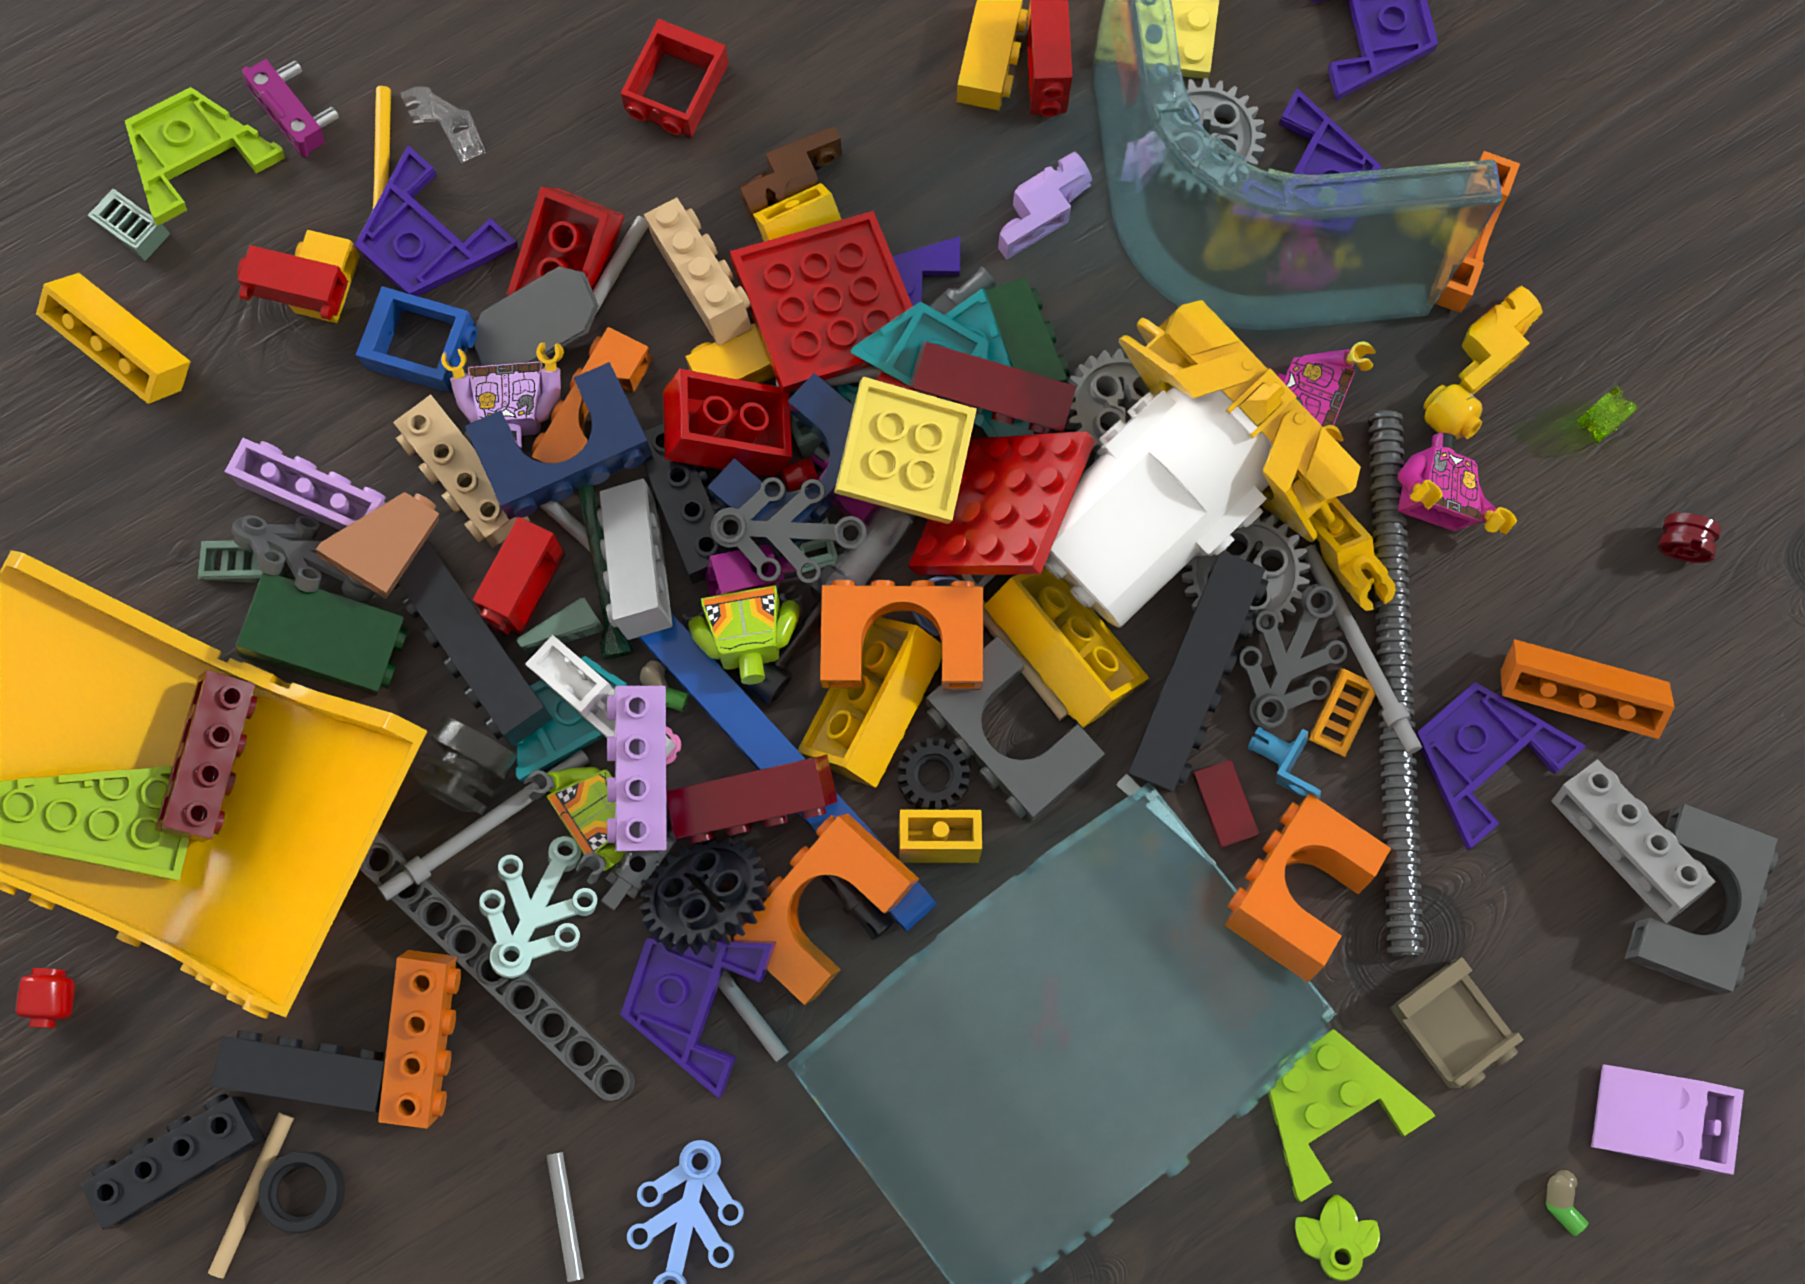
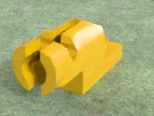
(1498, 338)
(1351, 556)

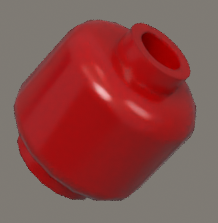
(45, 997)

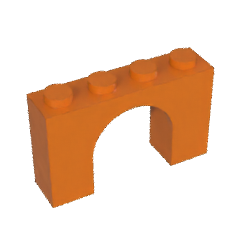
(852, 609)
(841, 851)
(1267, 912)

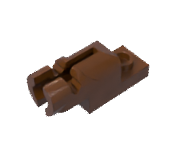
(791, 170)

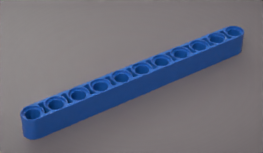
(753, 732)

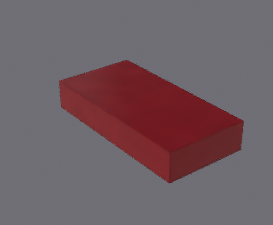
(1225, 804)

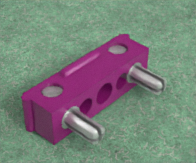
(284, 107)

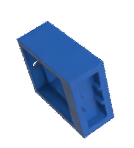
(382, 326)

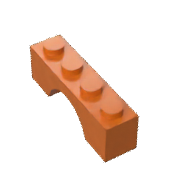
(1465, 279)
(566, 432)

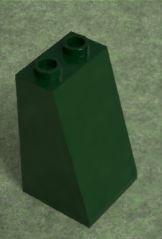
(320, 635)

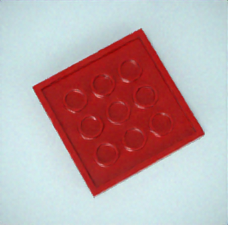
(820, 296)
(1006, 506)

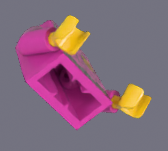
(1323, 381)
(1447, 491)

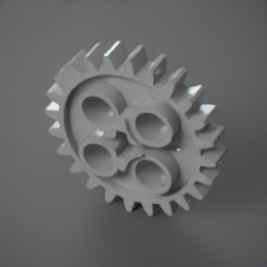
(1216, 103)
(1092, 408)
(1282, 583)

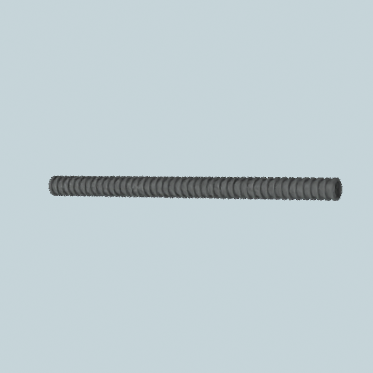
(1395, 665)

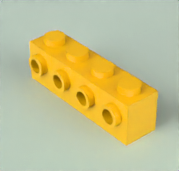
(113, 337)

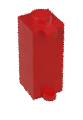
(292, 281)

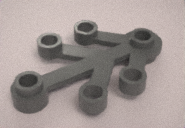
(781, 529)
(258, 536)
(1289, 662)

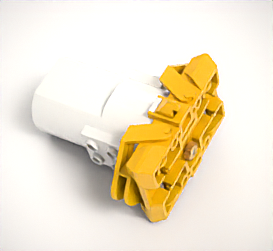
(1192, 466)

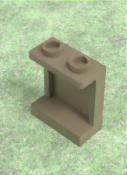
(1455, 1026)

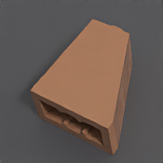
(382, 542)

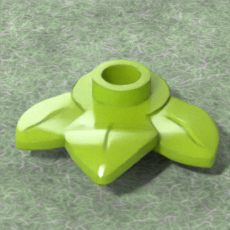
(1338, 1232)

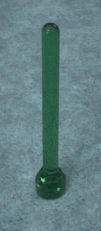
(614, 642)

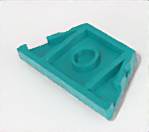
(897, 343)
(563, 734)

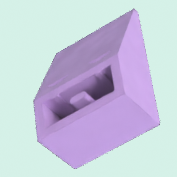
(1668, 1119)

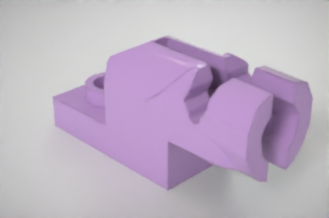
(1044, 204)

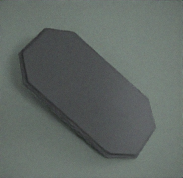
(547, 310)

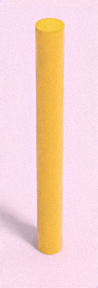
(382, 141)

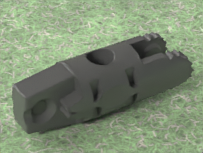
(629, 882)

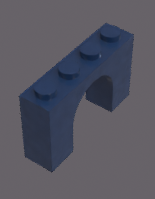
(826, 416)
(527, 484)

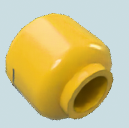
(1453, 411)

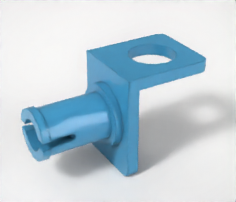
(1285, 755)

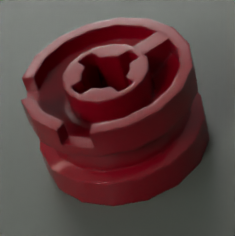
(1689, 537)

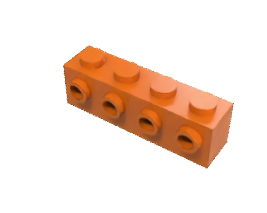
(1586, 689)
(418, 1039)

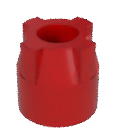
(797, 473)

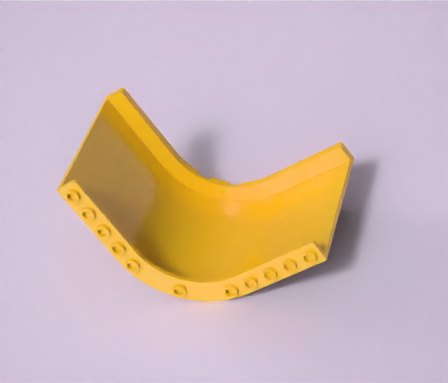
(111, 691)

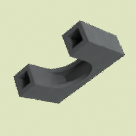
(1028, 783)
(1742, 863)

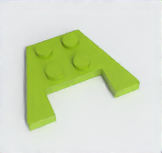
(183, 135)
(1325, 1091)

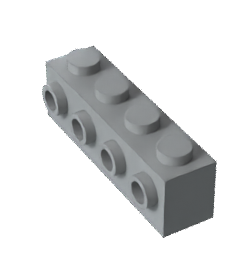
(634, 560)
(1632, 840)

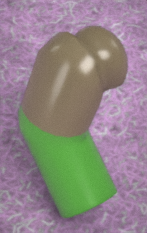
(653, 675)
(1561, 1200)

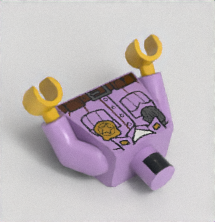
(520, 390)

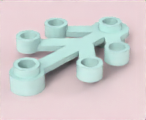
(534, 912)

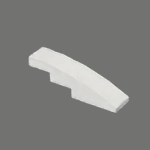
(577, 684)

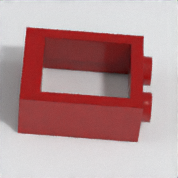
(685, 46)
(1049, 57)
(519, 577)

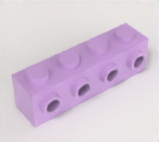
(300, 485)
(639, 768)

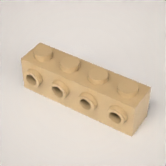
(698, 271)
(456, 466)

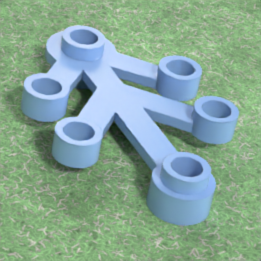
(688, 1210)

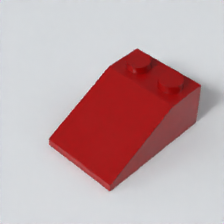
(566, 234)

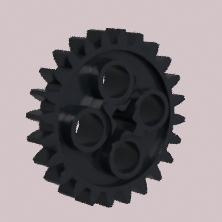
(683, 915)

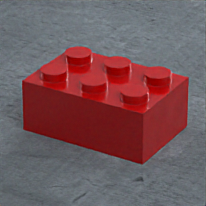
(726, 418)

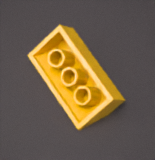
(1066, 644)
(867, 723)

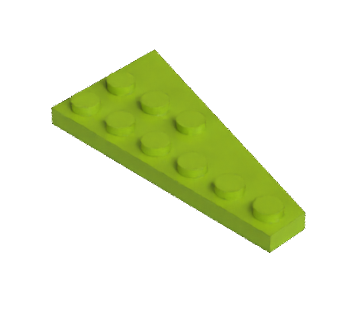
(94, 820)

